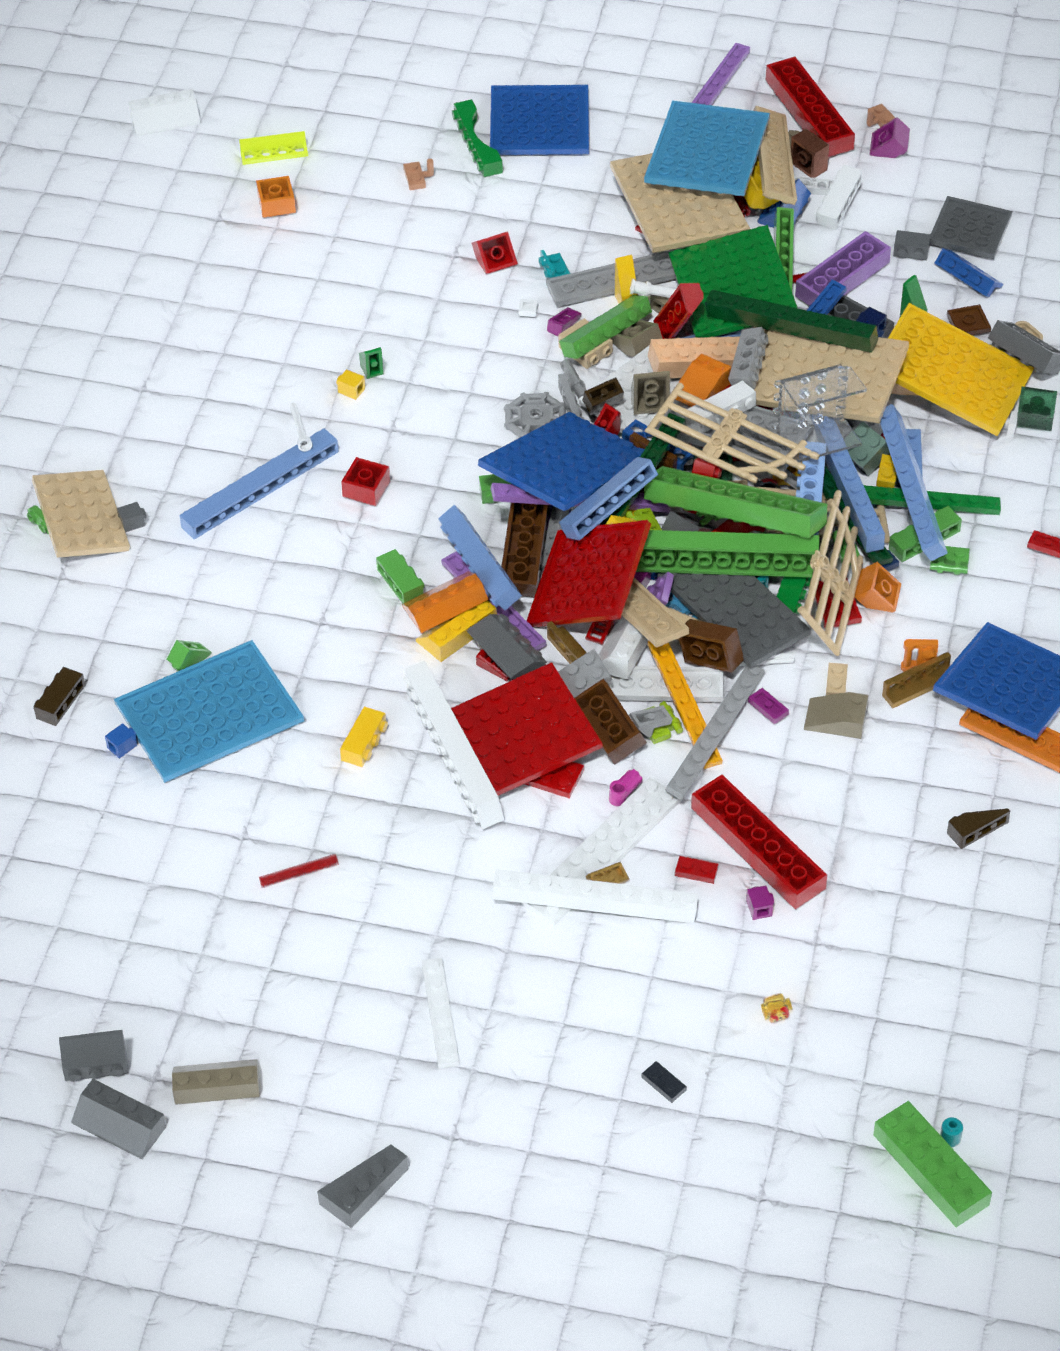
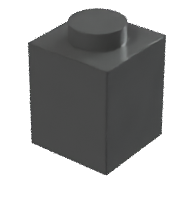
(132, 516)

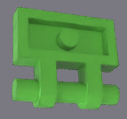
(954, 561)

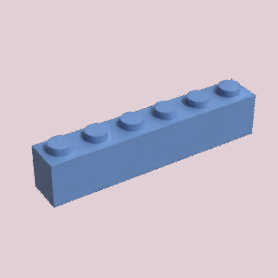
(608, 498)

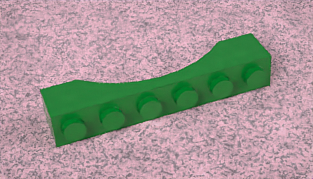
(486, 158)

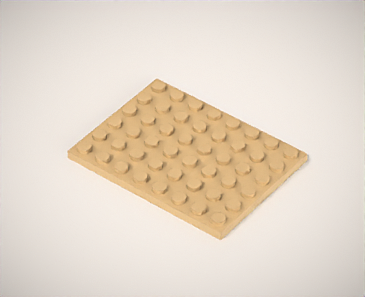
(674, 214)
(795, 355)

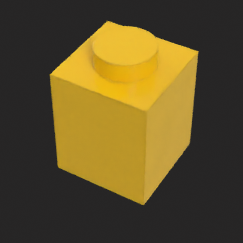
(350, 384)

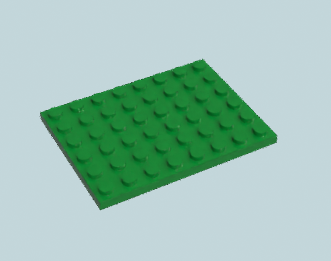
(732, 264)

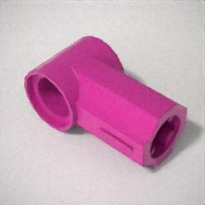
(623, 787)

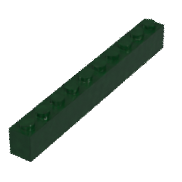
(791, 321)

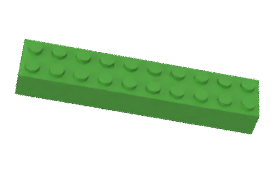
(736, 502)
(728, 553)

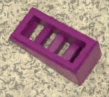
(562, 322)

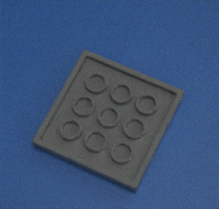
(970, 227)

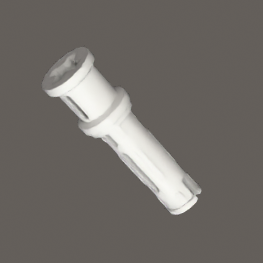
(649, 289)

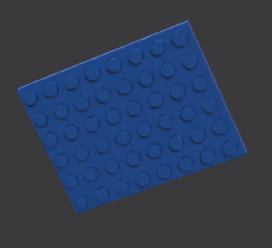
(562, 460)

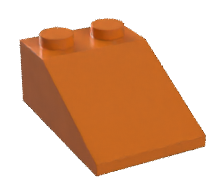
(704, 378)

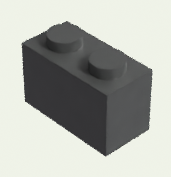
(911, 245)

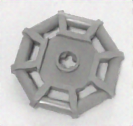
(533, 404)

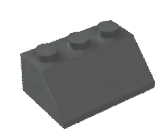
(93, 1055)

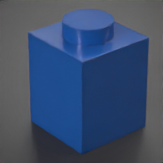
(121, 740)

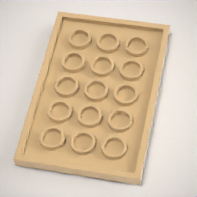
(80, 513)

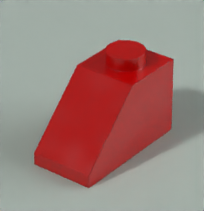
(609, 419)

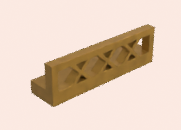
(564, 642)
(919, 682)

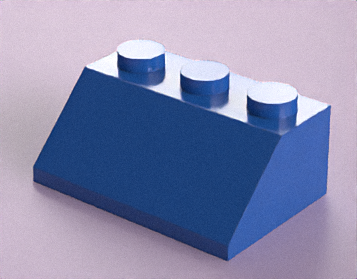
(768, 215)

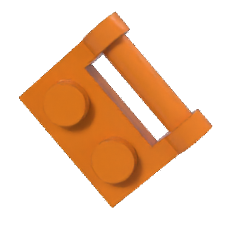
(926, 650)

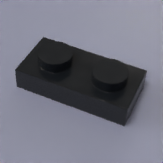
(664, 1082)

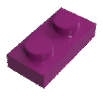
(768, 705)

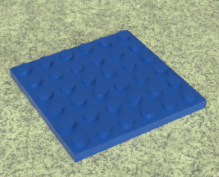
(539, 119)
(1005, 680)

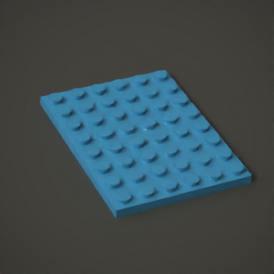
(707, 148)
(208, 710)

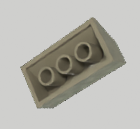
(215, 1081)

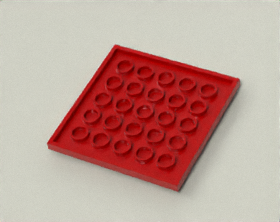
(590, 575)
(526, 728)

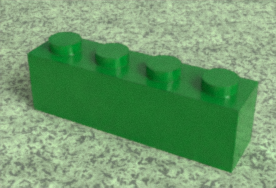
(793, 592)

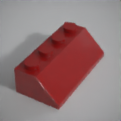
(678, 309)

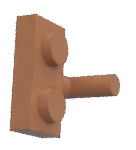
(879, 115)
(415, 175)

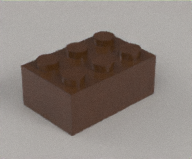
(712, 646)

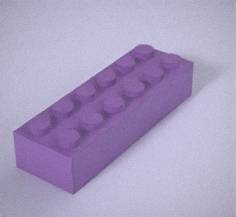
(847, 266)

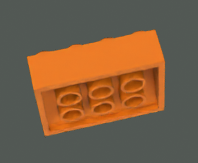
(445, 601)

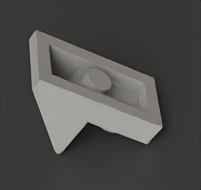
(650, 718)

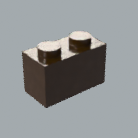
(607, 392)

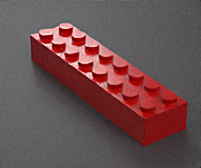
(809, 104)
(759, 841)

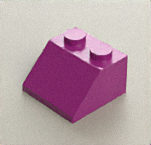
(890, 139)

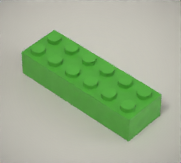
(932, 1163)

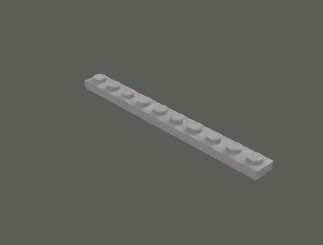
(714, 731)

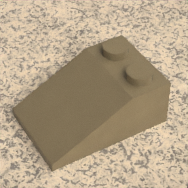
(636, 337)
(649, 391)
(837, 714)

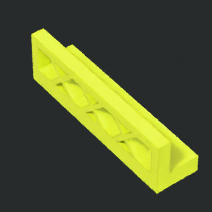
(273, 145)

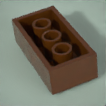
(610, 721)

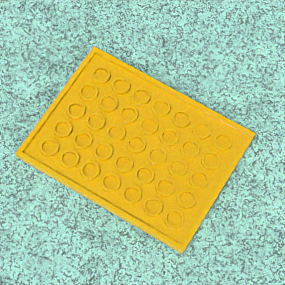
(958, 370)

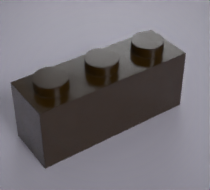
(59, 696)

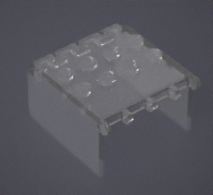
(815, 410)

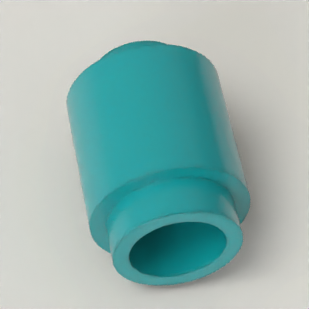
(952, 1131)

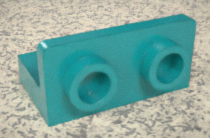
(552, 264)

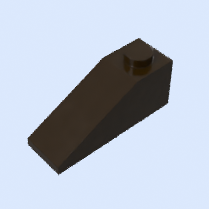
(975, 825)

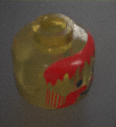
(776, 1007)

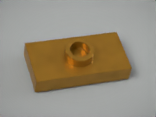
(612, 874)

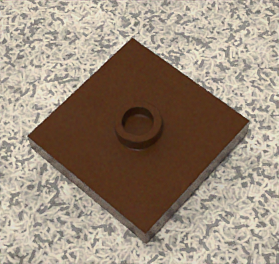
(969, 319)

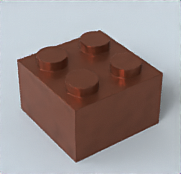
(809, 153)

